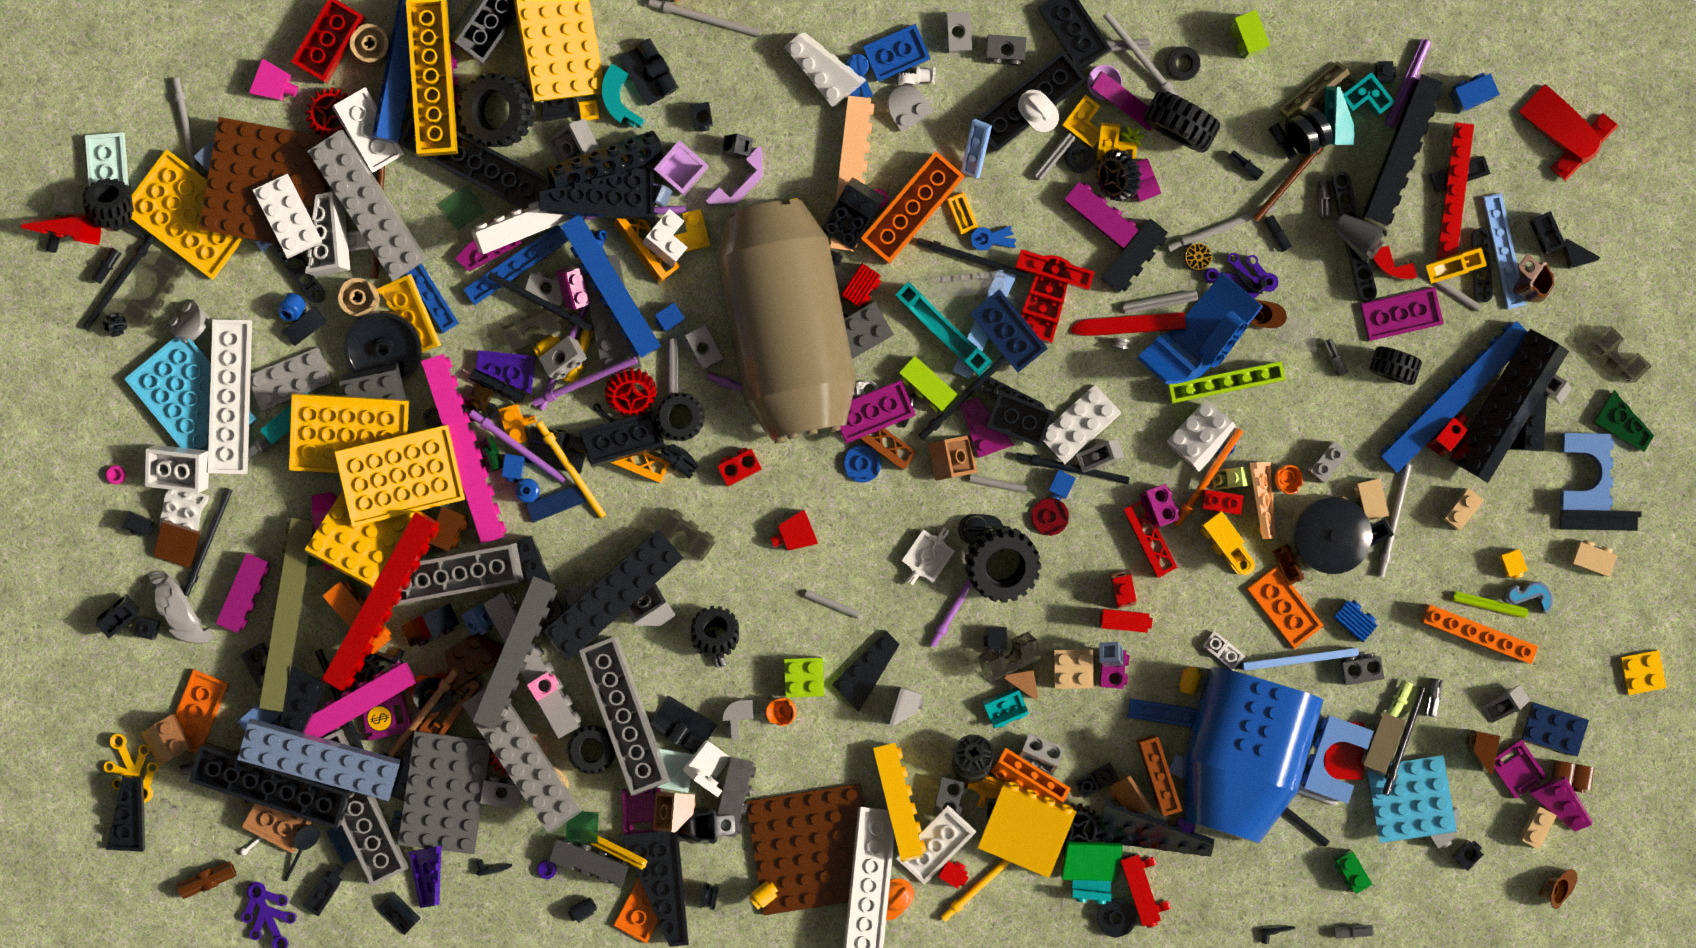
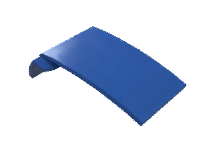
(1209, 334)

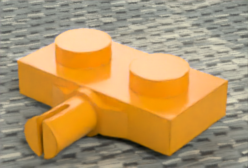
(515, 423)
(988, 788)

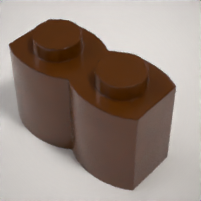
(1578, 775)

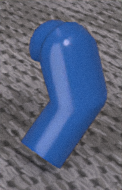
(601, 236)

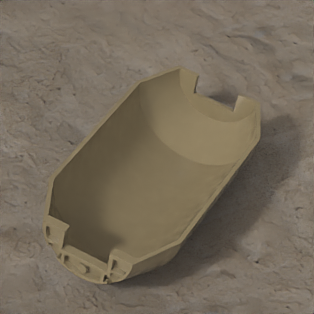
(786, 320)

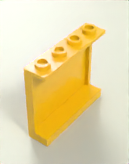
(1027, 829)

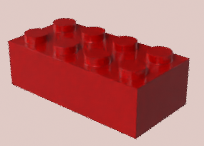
(328, 40)

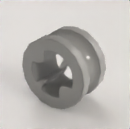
(1120, 343)

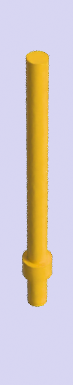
(549, 438)
(957, 905)

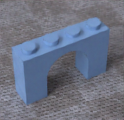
(1599, 448)
(1333, 731)

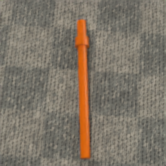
(1187, 508)

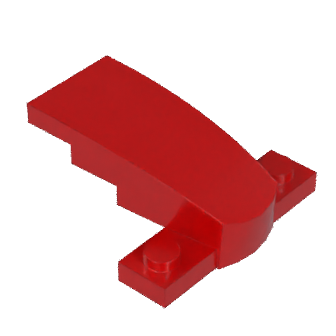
(1566, 130)
(1049, 289)

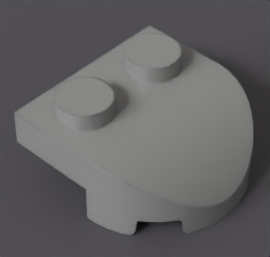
(907, 106)
(189, 322)

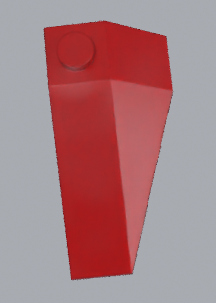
(73, 225)

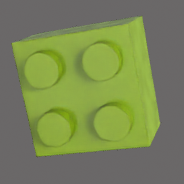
(1249, 34)
(804, 677)

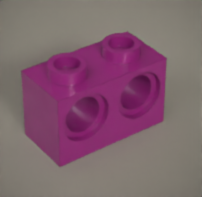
(1154, 507)
(1120, 670)

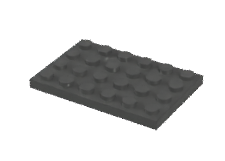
(444, 792)

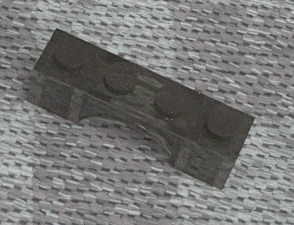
(168, 270)

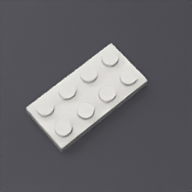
(358, 117)
(287, 216)
(1080, 424)
(942, 840)

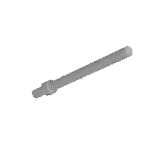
(668, 7)
(1165, 85)
(179, 97)
(1187, 241)
(1385, 557)

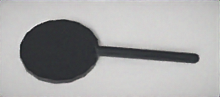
(303, 840)

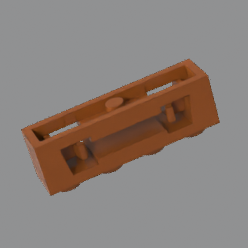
(451, 718)

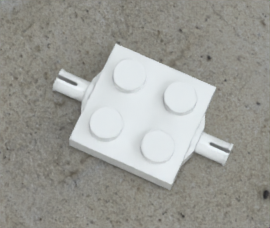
(928, 556)

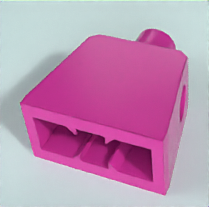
(272, 83)

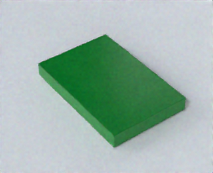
(1091, 861)

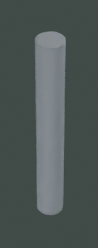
(1459, 295)
(998, 483)
(831, 603)

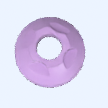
(1108, 70)

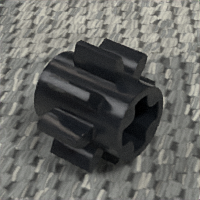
(114, 324)

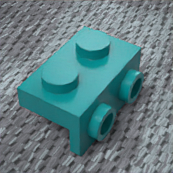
(1006, 708)
(1091, 890)

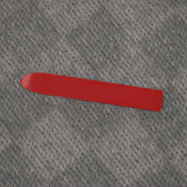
(1130, 324)

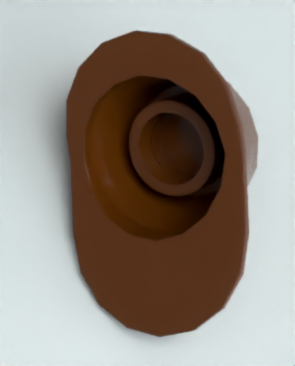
(1270, 316)
(1559, 888)

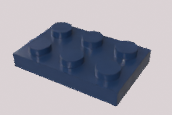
(1555, 729)

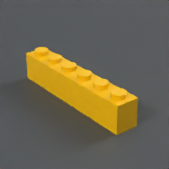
(898, 802)

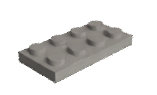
(295, 375)

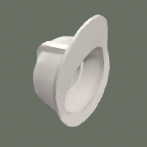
(1038, 110)

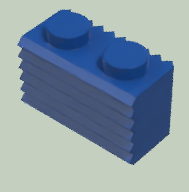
(1354, 620)

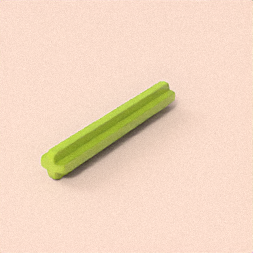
(1490, 604)

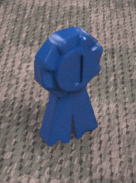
(860, 65)
(983, 238)

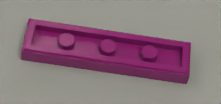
(1121, 98)

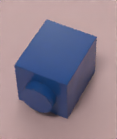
(669, 317)
(513, 467)
(1061, 485)

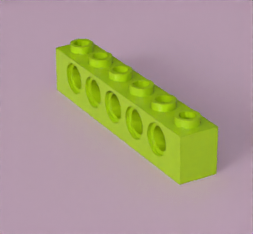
(1226, 382)

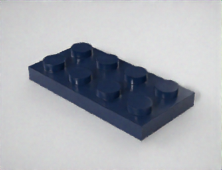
(1008, 330)

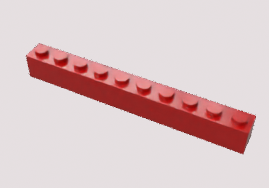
(381, 601)

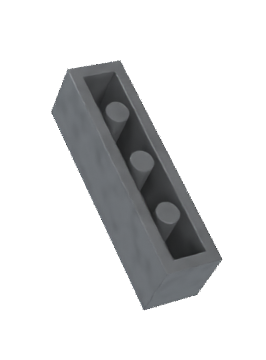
(735, 792)

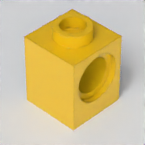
(1513, 563)

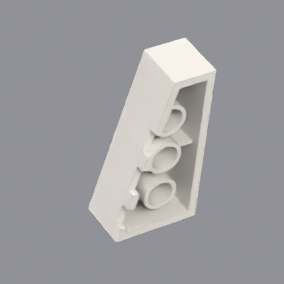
(824, 69)
(330, 222)

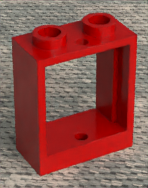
(1125, 620)

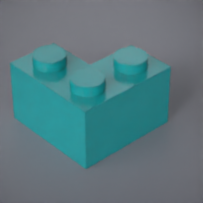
(1371, 92)

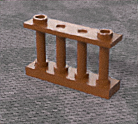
(1159, 775)

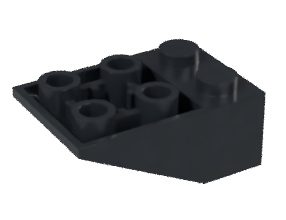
(852, 213)

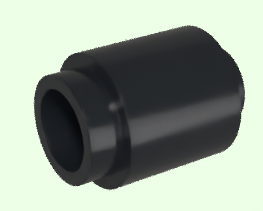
(582, 909)

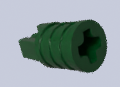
(491, 454)

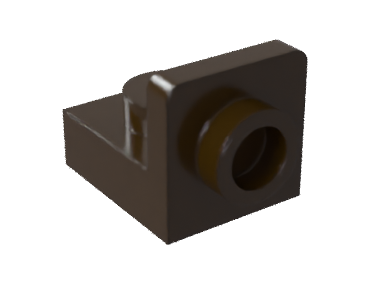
(478, 398)

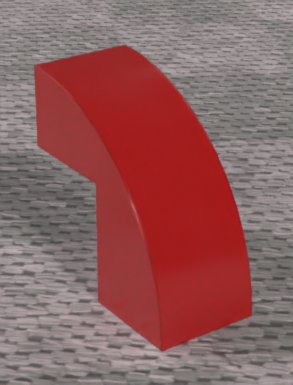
(1384, 263)

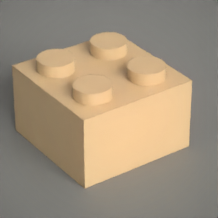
(1073, 668)

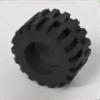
(107, 203)
(1395, 365)
(668, 404)
(717, 618)
(579, 761)

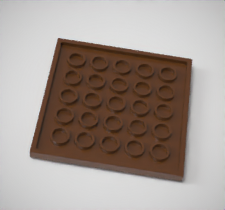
(247, 158)
(805, 846)

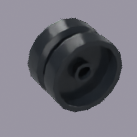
(1309, 131)

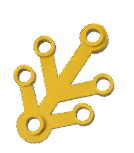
(131, 768)

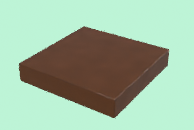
(176, 543)

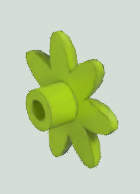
(1132, 136)

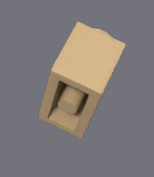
(1371, 498)
(1462, 509)
(1593, 559)
(1537, 827)

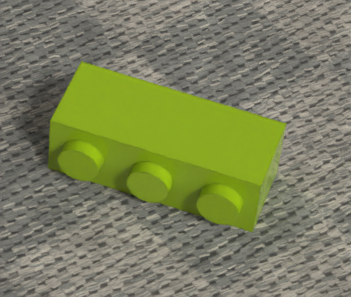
(927, 384)

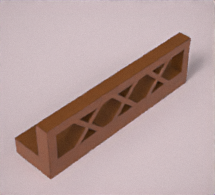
(886, 452)

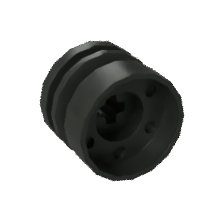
(968, 768)

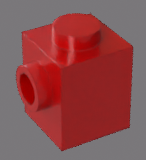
(954, 873)

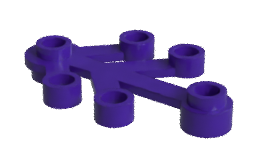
(1257, 267)
(266, 913)

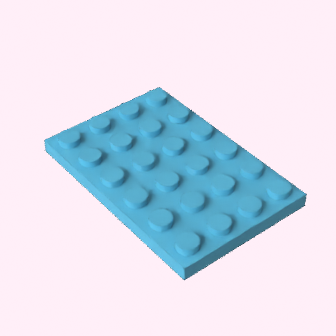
(177, 392)

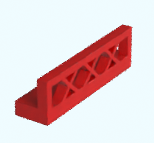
(1145, 544)

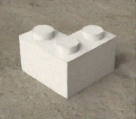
(662, 241)

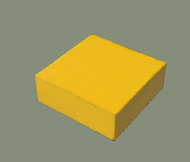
(589, 110)

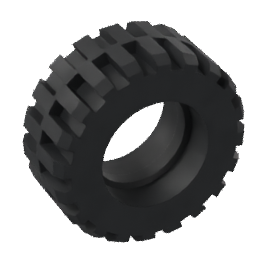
(474, 104)
(1182, 121)
(1015, 584)

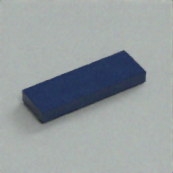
(555, 503)

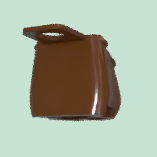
(1535, 281)

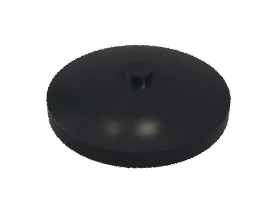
(383, 340)
(1333, 535)

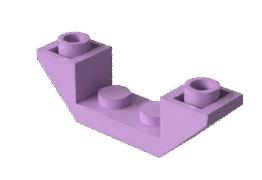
(719, 197)

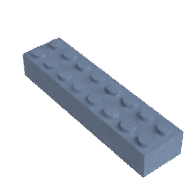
(319, 759)

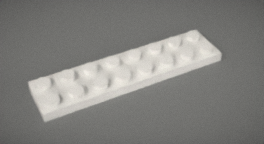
(229, 396)
(869, 879)

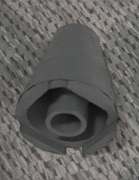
(1360, 235)

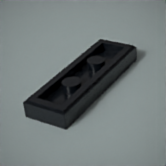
(1477, 169)

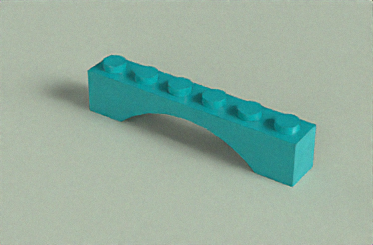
(943, 329)

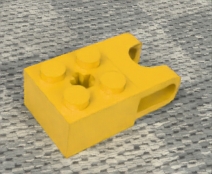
(1227, 542)

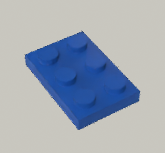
(896, 53)

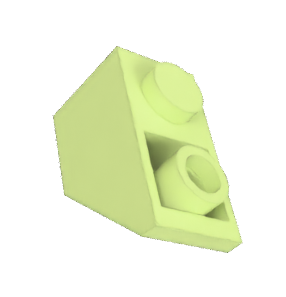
(1232, 478)

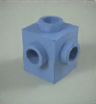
(477, 620)

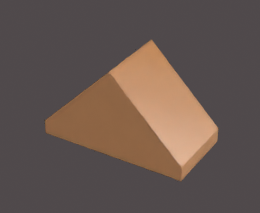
(1025, 681)

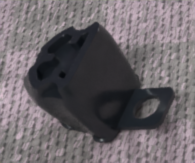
(705, 826)

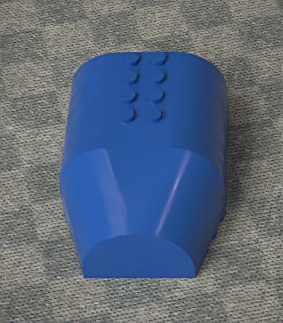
(1246, 753)

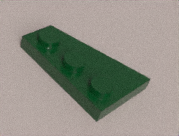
(1623, 423)

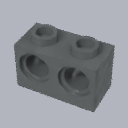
(1362, 674)
(944, 797)

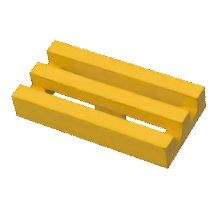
(968, 228)

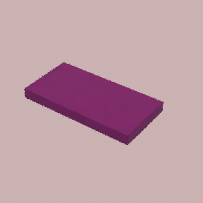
(1401, 314)
(877, 411)

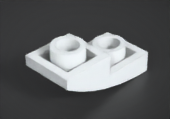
(1224, 650)

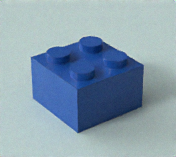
(1471, 94)

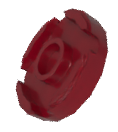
(1044, 519)

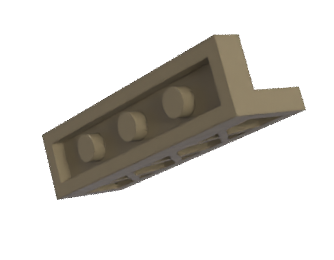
(1316, 89)

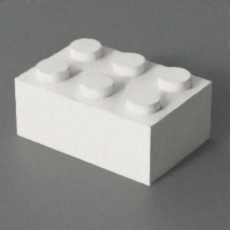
(1202, 435)
(176, 468)

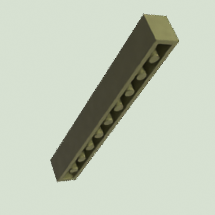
(287, 614)

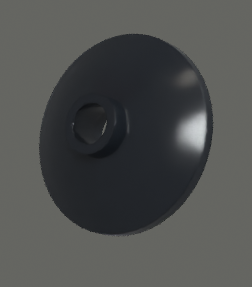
(421, 694)

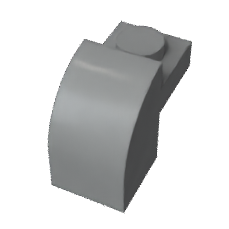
(737, 711)

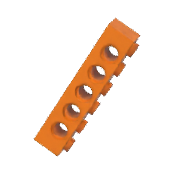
(1479, 634)

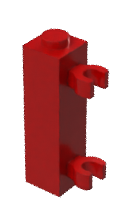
(1140, 889)

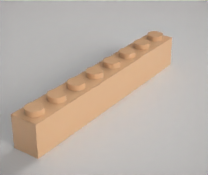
(854, 149)

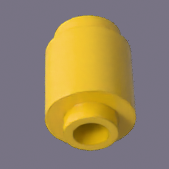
(546, 344)
(1190, 680)
(763, 895)

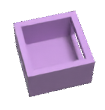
(681, 168)

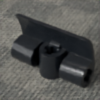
(649, 72)
(570, 445)
(682, 725)

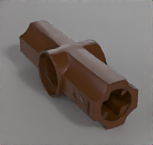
(206, 880)

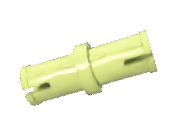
(1400, 698)

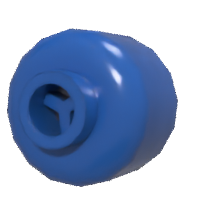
(291, 307)
(534, 491)

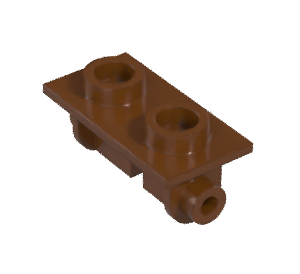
(1288, 564)

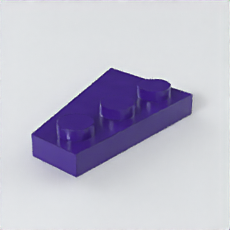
(509, 368)
(426, 874)

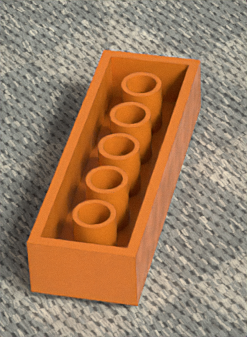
(912, 208)

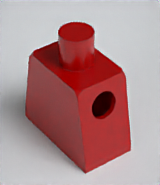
(1449, 435)
(795, 533)
(1123, 589)

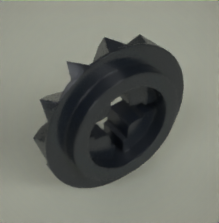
(1088, 155)

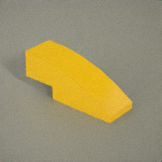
(1456, 264)

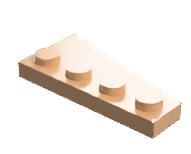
(1263, 490)

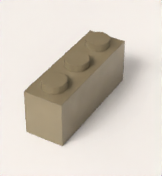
(1383, 744)

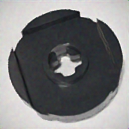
(1121, 927)

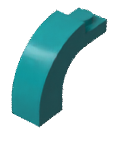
(611, 89)

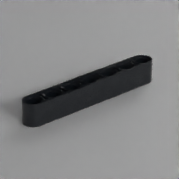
(1352, 209)

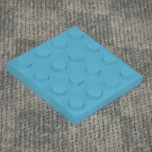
(1417, 802)

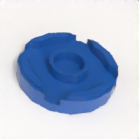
(862, 463)

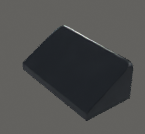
(399, 913)

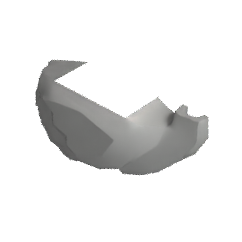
(176, 609)

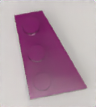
(472, 259)
(984, 439)
(1563, 802)

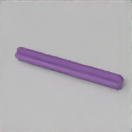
(1407, 83)

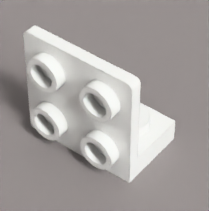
(183, 508)
(706, 766)

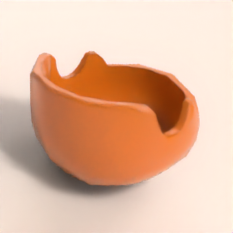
(1288, 479)
(781, 711)

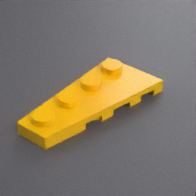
(405, 300)

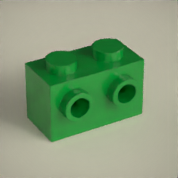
(1353, 872)

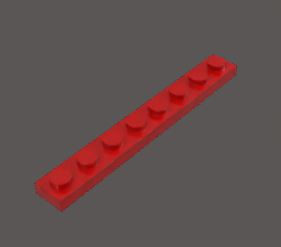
(1455, 190)

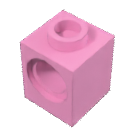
(535, 689)

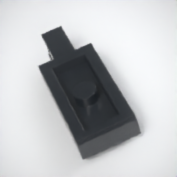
(324, 891)

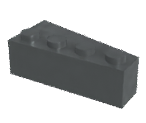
(589, 861)

